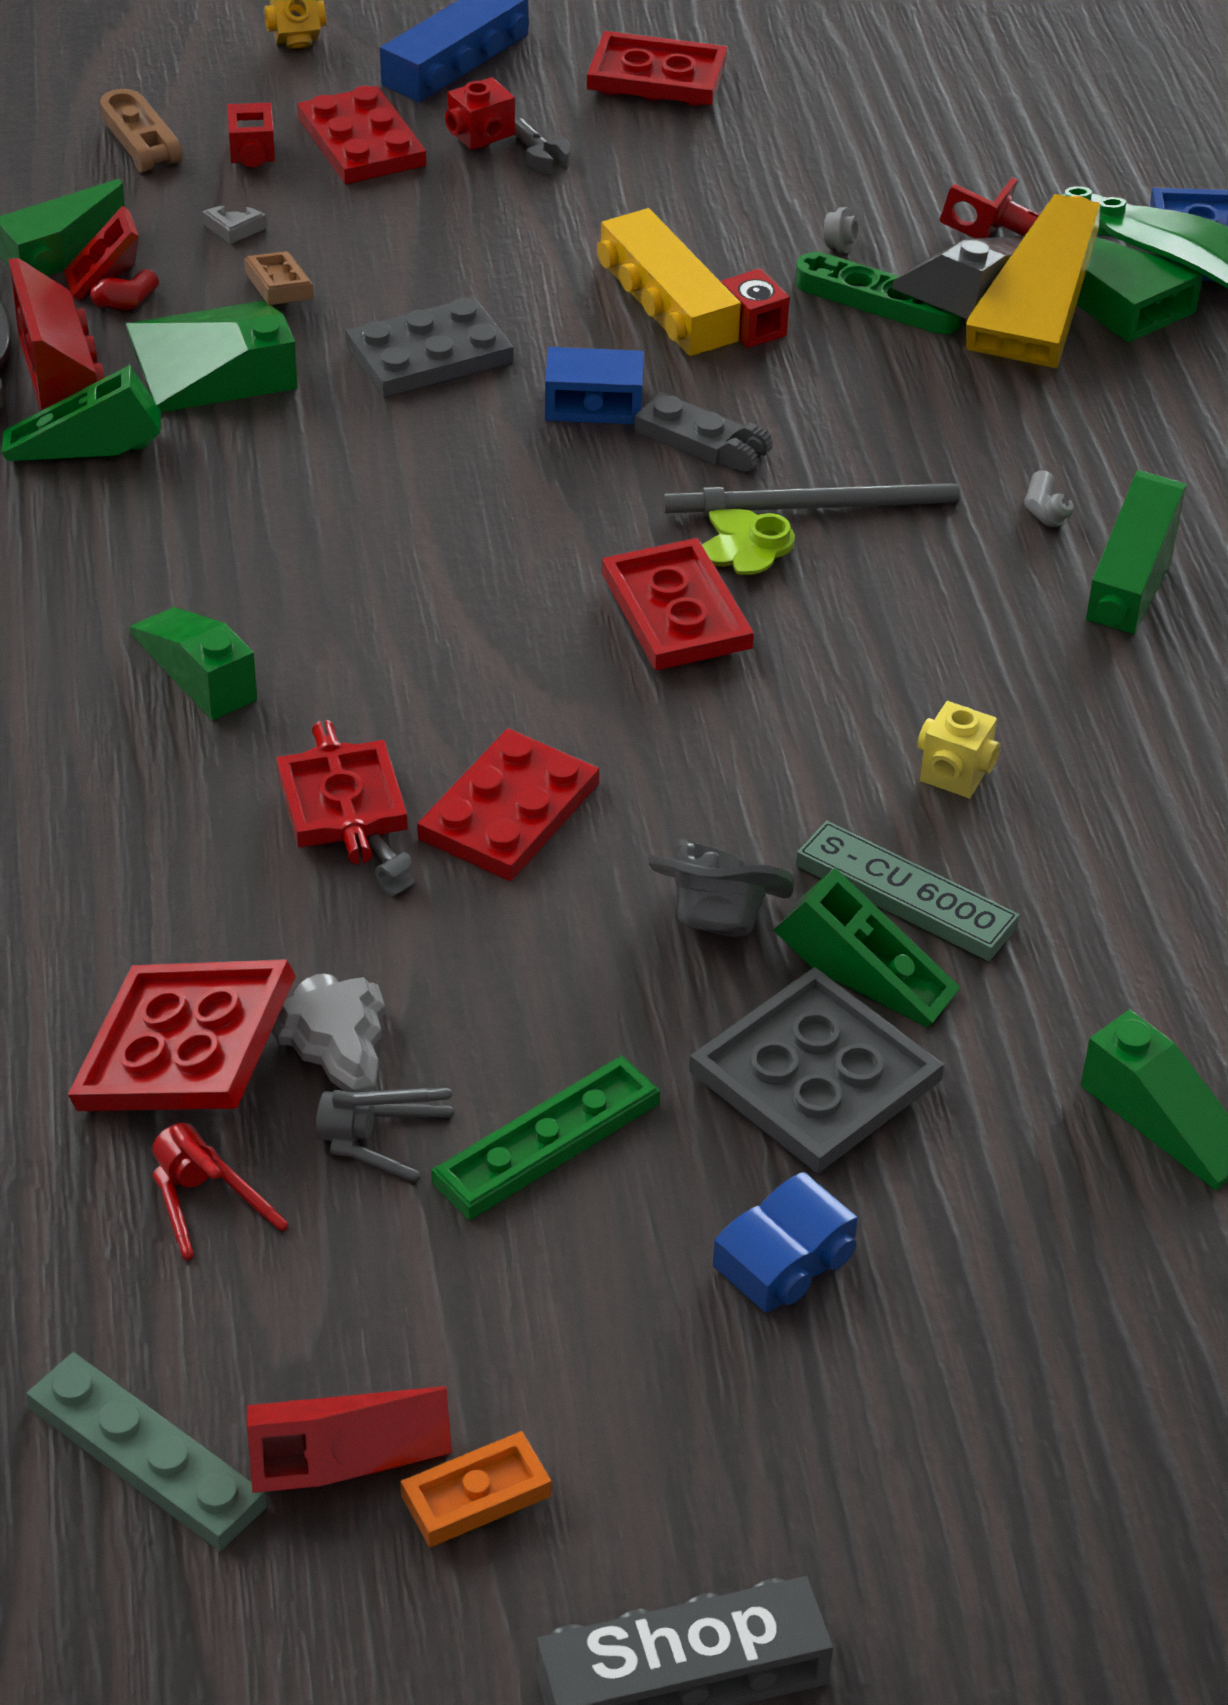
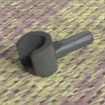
(393, 872)

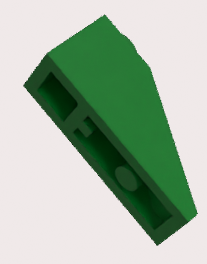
(59, 229)
(90, 423)
(201, 658)
(864, 950)
(1159, 1094)

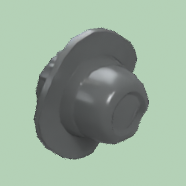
(717, 888)

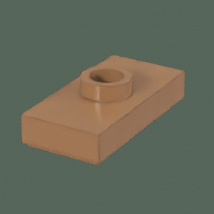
(278, 278)

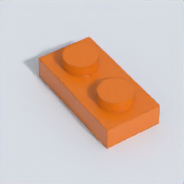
(476, 1489)

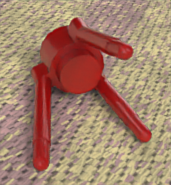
(190, 1162)

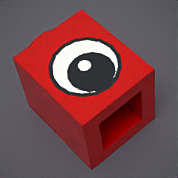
(762, 309)

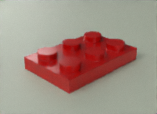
(657, 68)
(361, 134)
(677, 604)
(508, 804)

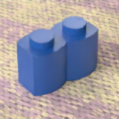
(786, 1242)

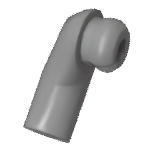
(1043, 504)

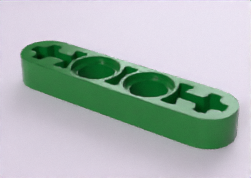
(832, 280)

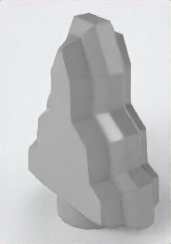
(335, 1028)

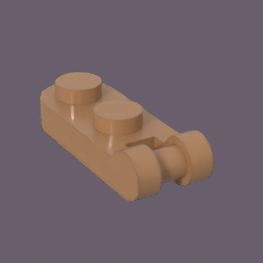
(139, 129)

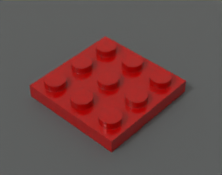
(183, 1036)

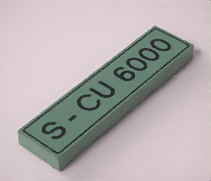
(910, 890)

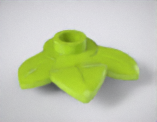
(748, 540)

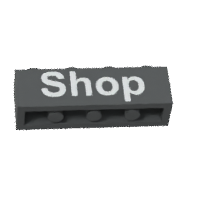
(693, 1653)

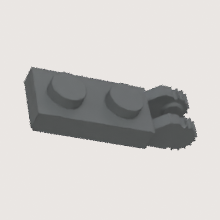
(702, 433)

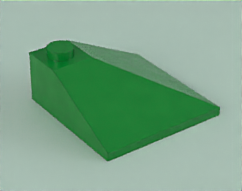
(215, 355)

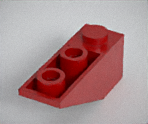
(344, 1436)

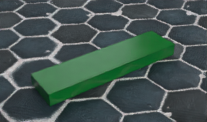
(545, 1137)

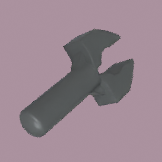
(540, 151)

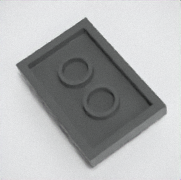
(429, 346)

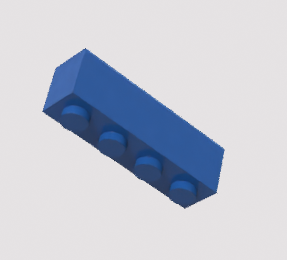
(451, 45)

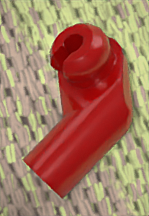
(123, 293)

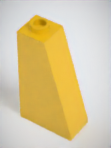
(1037, 290)

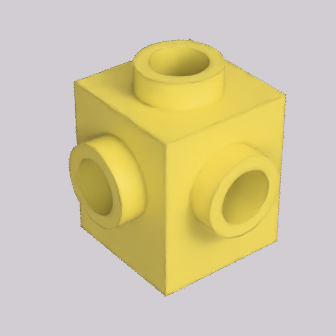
(958, 749)

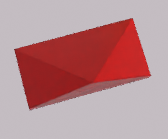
(105, 256)

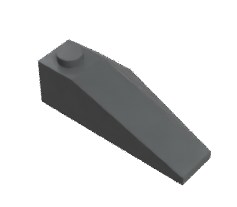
(959, 274)

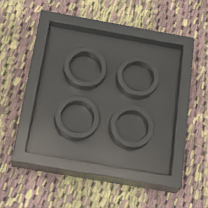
(816, 1069)

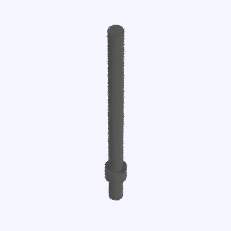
(717, 499)

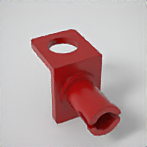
(989, 214)

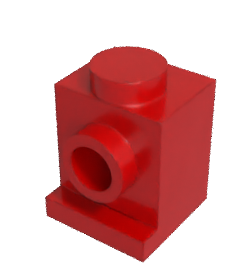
(251, 144)

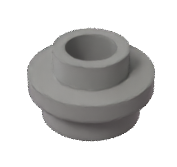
(841, 230)

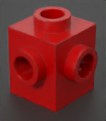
(481, 113)

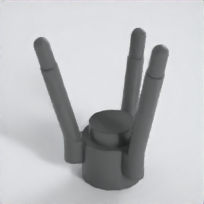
(350, 1116)

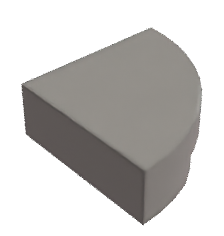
(234, 225)

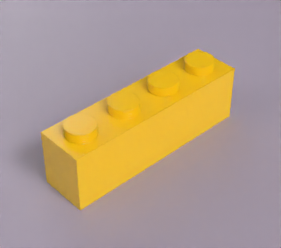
(669, 282)

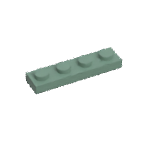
(146, 1451)

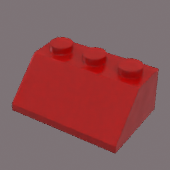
(52, 336)

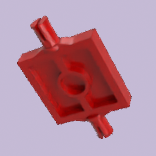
(341, 793)

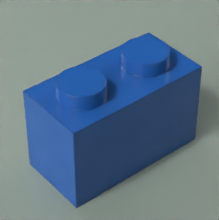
(593, 385)

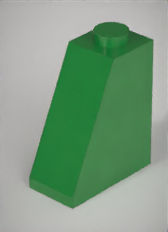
(1136, 290)
(1137, 552)

